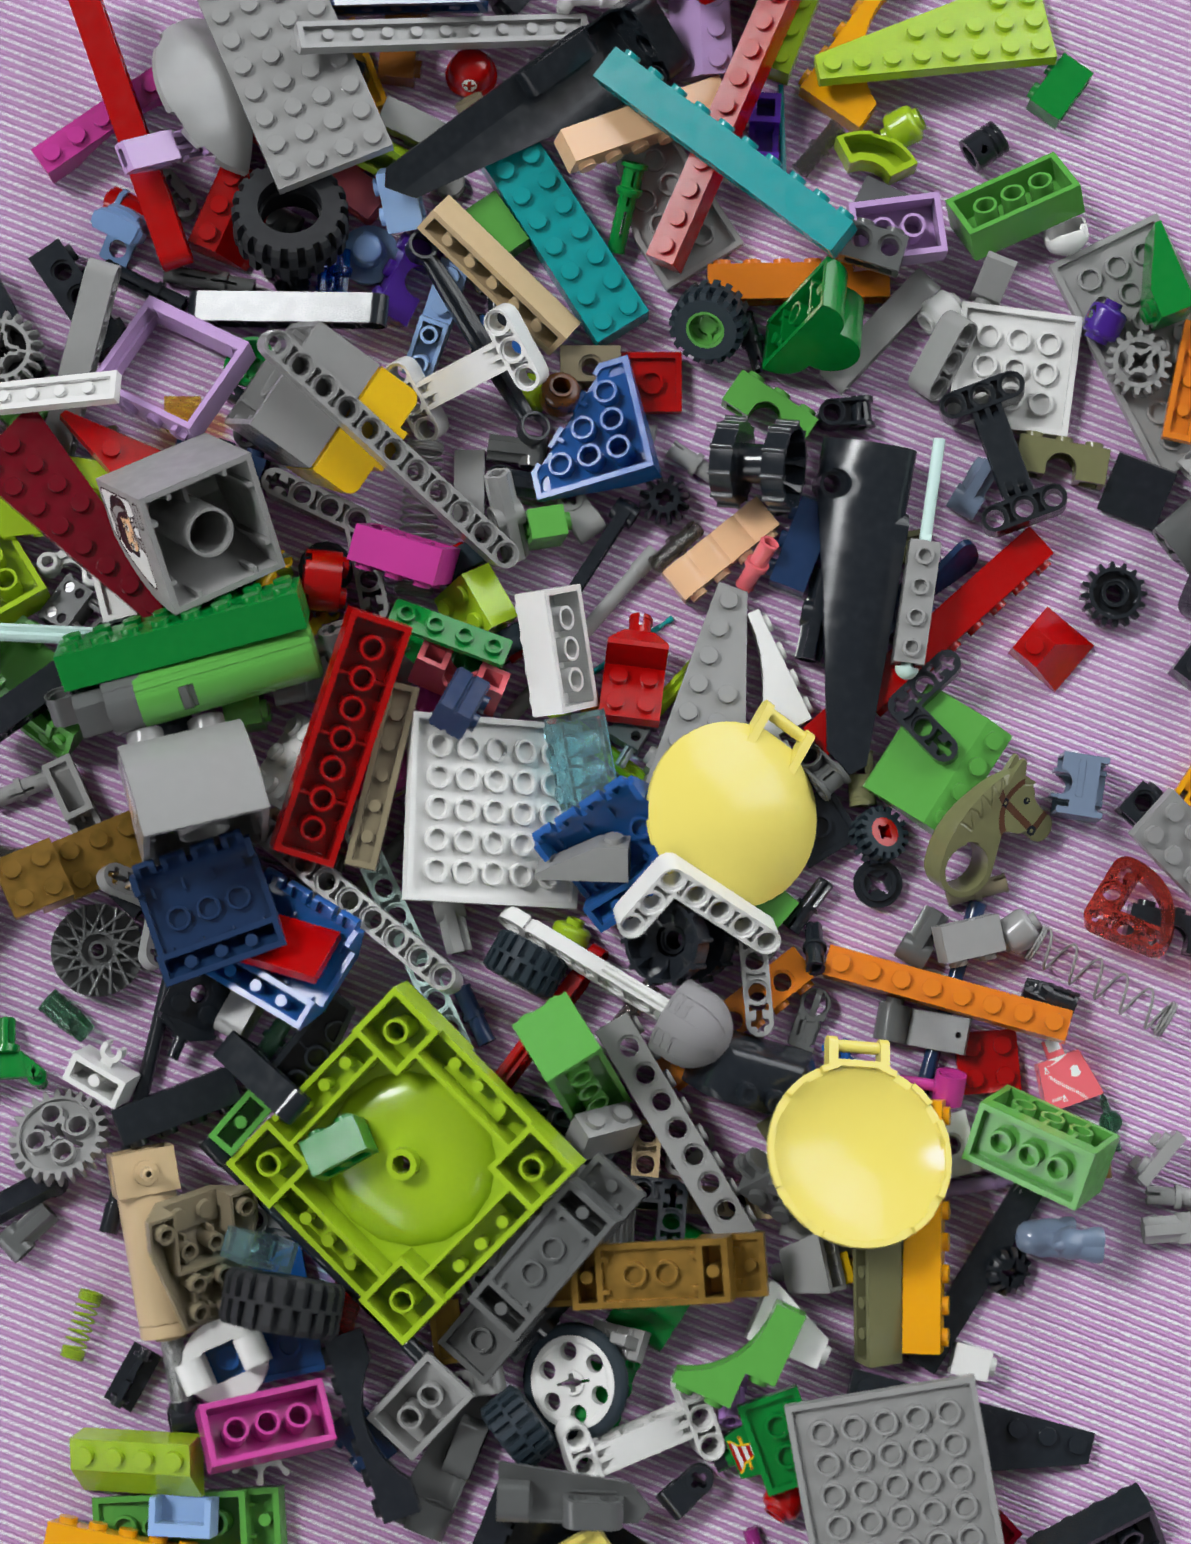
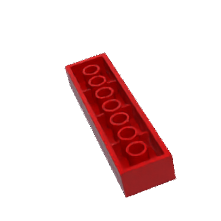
(340, 736)

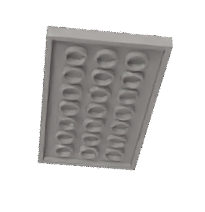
(303, 109)
(1115, 272)

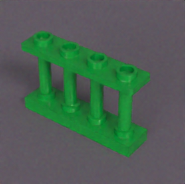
(469, 643)

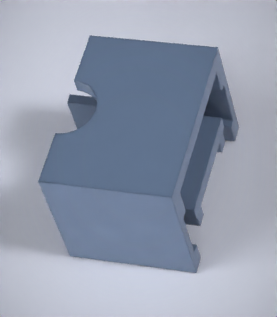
(1083, 787)

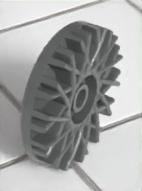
(73, 955)

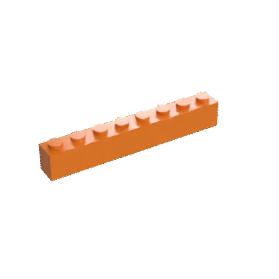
(948, 994)

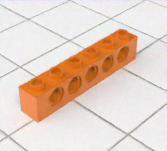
(789, 964)

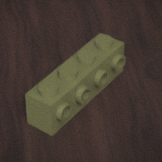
(878, 1305)

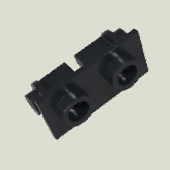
(132, 1377)

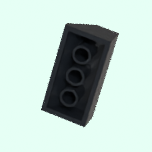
(1114, 1520)

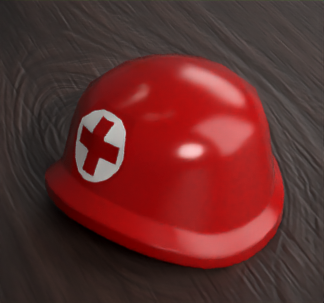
(471, 73)

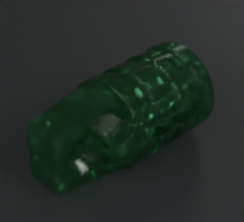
(66, 1015)

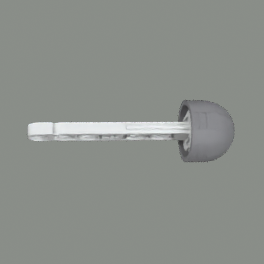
(689, 1027)

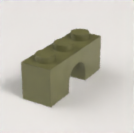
(1087, 461)

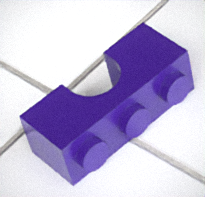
(765, 123)
(401, 302)

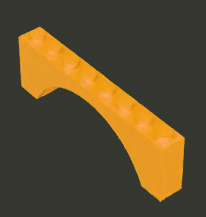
(846, 103)

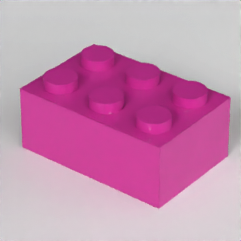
(403, 555)

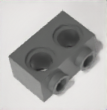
(870, 255)

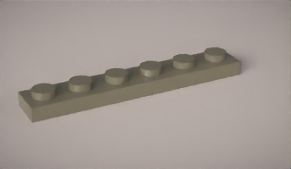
(382, 779)

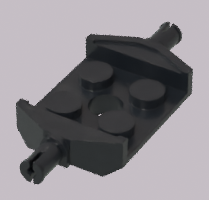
(188, 1018)

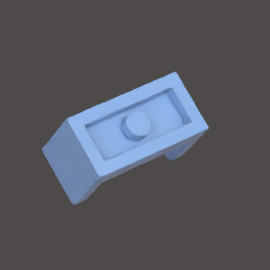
(183, 1516)

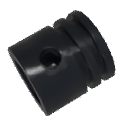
(984, 146)

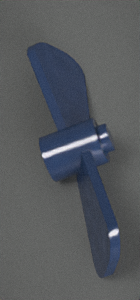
(950, 569)

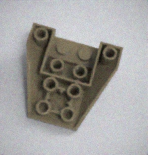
(187, 1242)

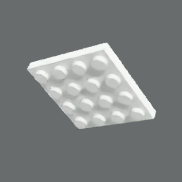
(1036, 346)

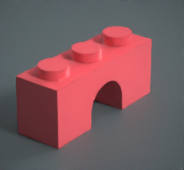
(435, 669)

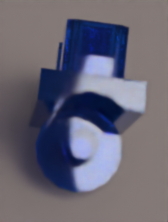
(337, 276)

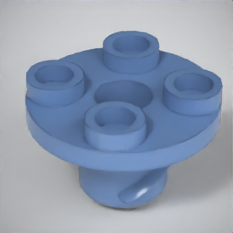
(370, 252)

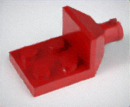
(634, 674)

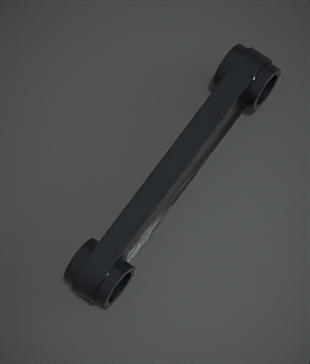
(623, 515)
(26, 1195)

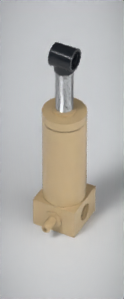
(138, 1182)

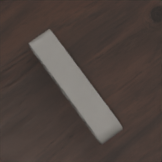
(886, 326)

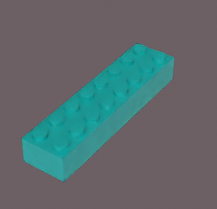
(567, 244)

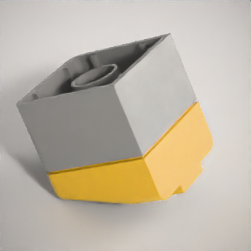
(300, 434)

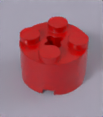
(323, 580)

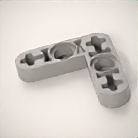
(124, 891)

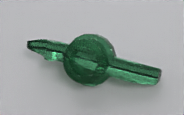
(1109, 1119)

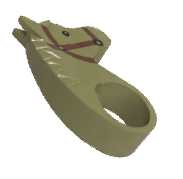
(981, 817)

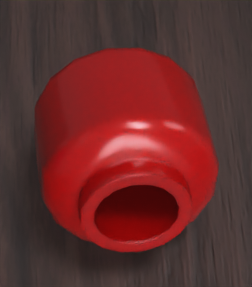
(783, 1505)

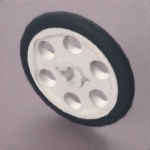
(612, 1376)

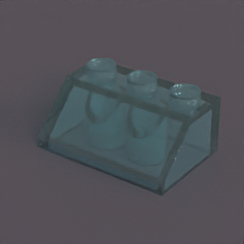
(579, 755)

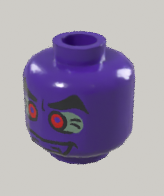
(1104, 321)

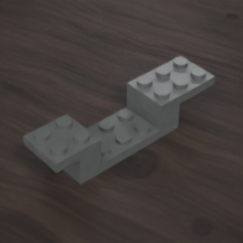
(540, 1265)

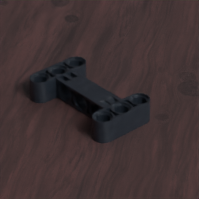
(1002, 453)

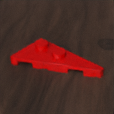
(107, 446)

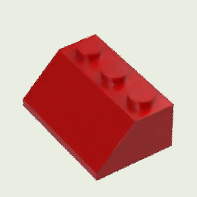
(214, 227)

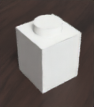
(972, 1359)

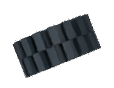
(867, 831)

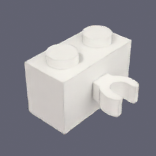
(102, 1074)

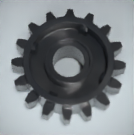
(1120, 580)

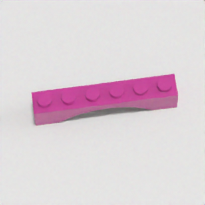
(78, 139)

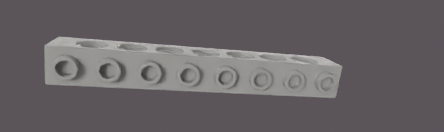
(611, 1037)

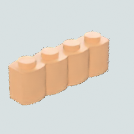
(720, 550)

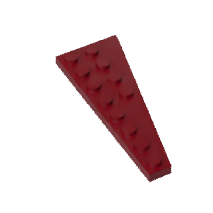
(60, 503)

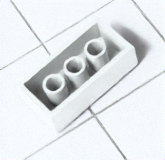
(556, 650)

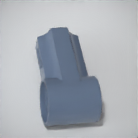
(970, 494)

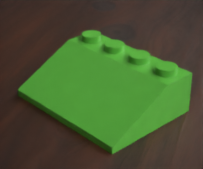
(919, 785)

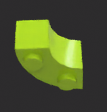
(875, 154)

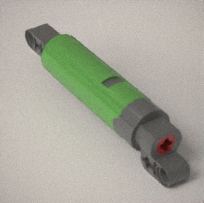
(194, 684)

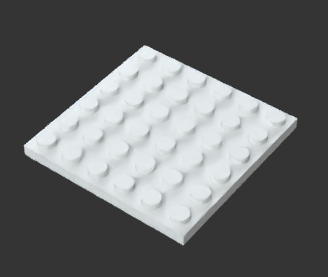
(475, 815)

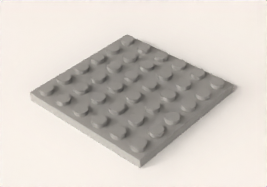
(895, 1466)

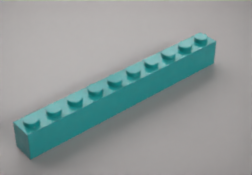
(726, 152)

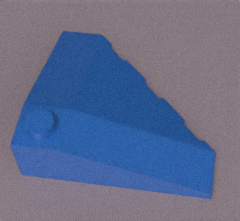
(604, 441)

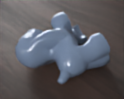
(1061, 1240)

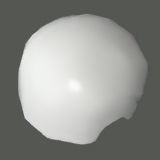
(1066, 237)

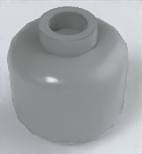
(1020, 930)

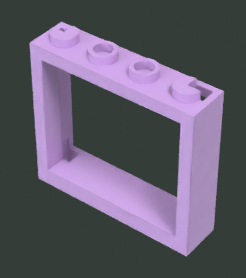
(137, 332)

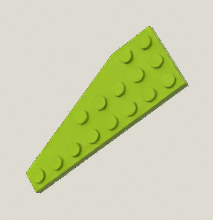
(945, 41)

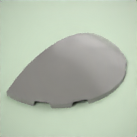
(201, 94)

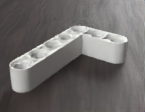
(701, 900)

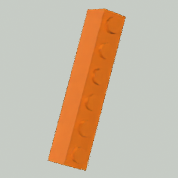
(774, 282)

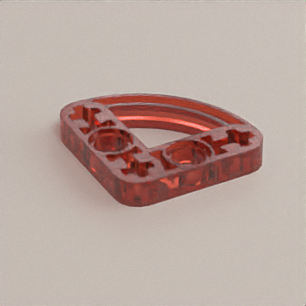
(1112, 909)

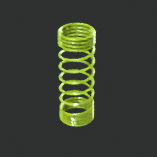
(75, 1352)

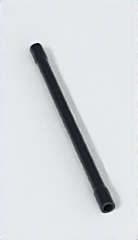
(111, 1217)
(413, 1348)

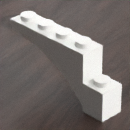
(778, 682)

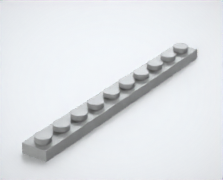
(434, 33)

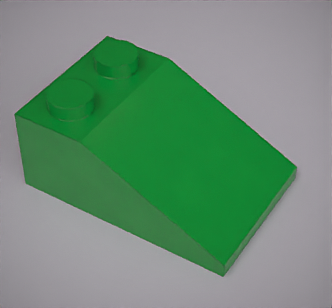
(1164, 286)

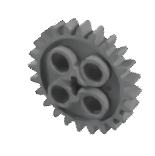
(45, 1161)

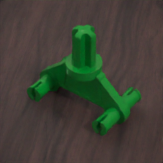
(13, 1061)

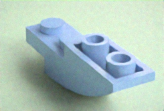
(434, 325)

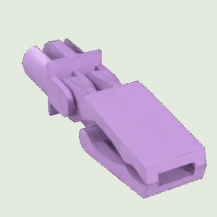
(157, 151)

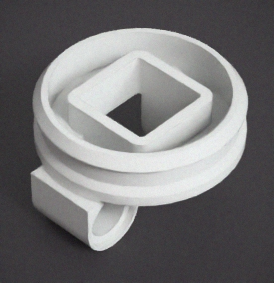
(197, 1374)

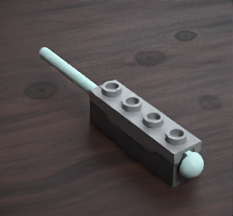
(919, 581)

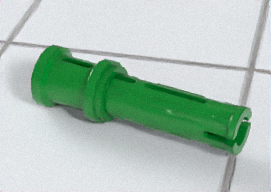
(629, 188)

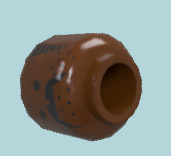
(559, 394)

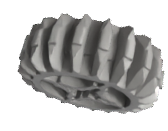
(16, 354)

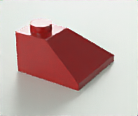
(1051, 649)

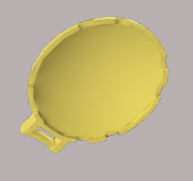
(737, 804)
(858, 1150)

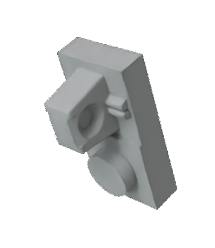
(630, 1341)

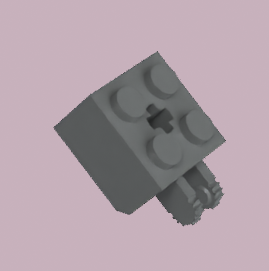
(758, 1185)

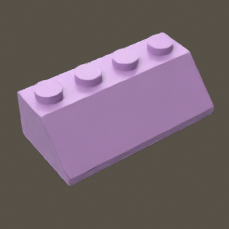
(705, 37)

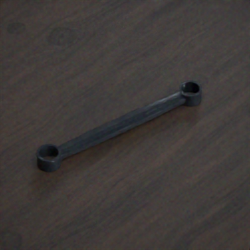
(476, 336)

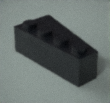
(315, 1042)

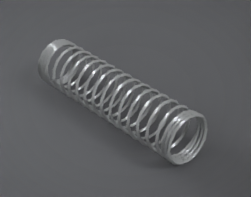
(429, 451)

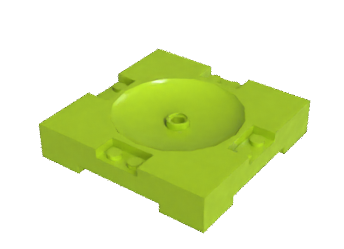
(473, 1151)

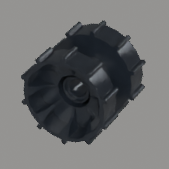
(739, 462)
(662, 960)

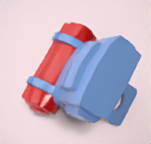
(120, 220)

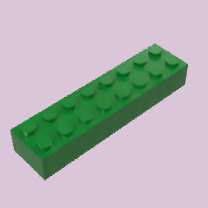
(171, 638)

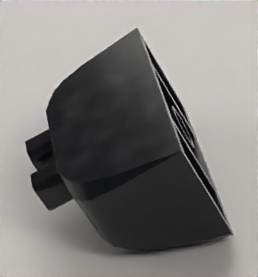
(752, 1072)

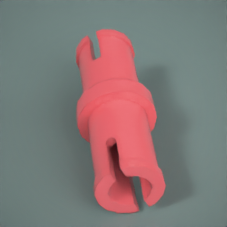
(757, 564)

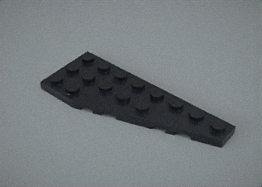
(1011, 1437)

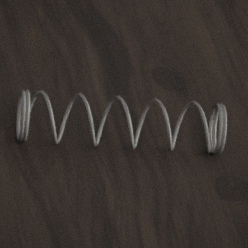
(1166, 1014)

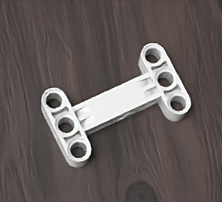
(472, 371)
(642, 1436)

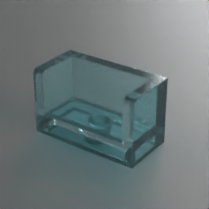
(259, 1249)

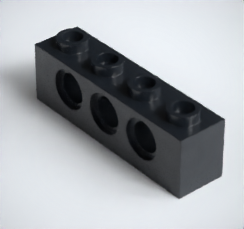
(48, 264)

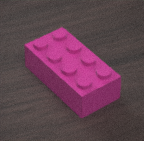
(265, 1426)

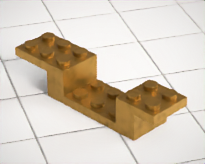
(66, 869)
(670, 1273)

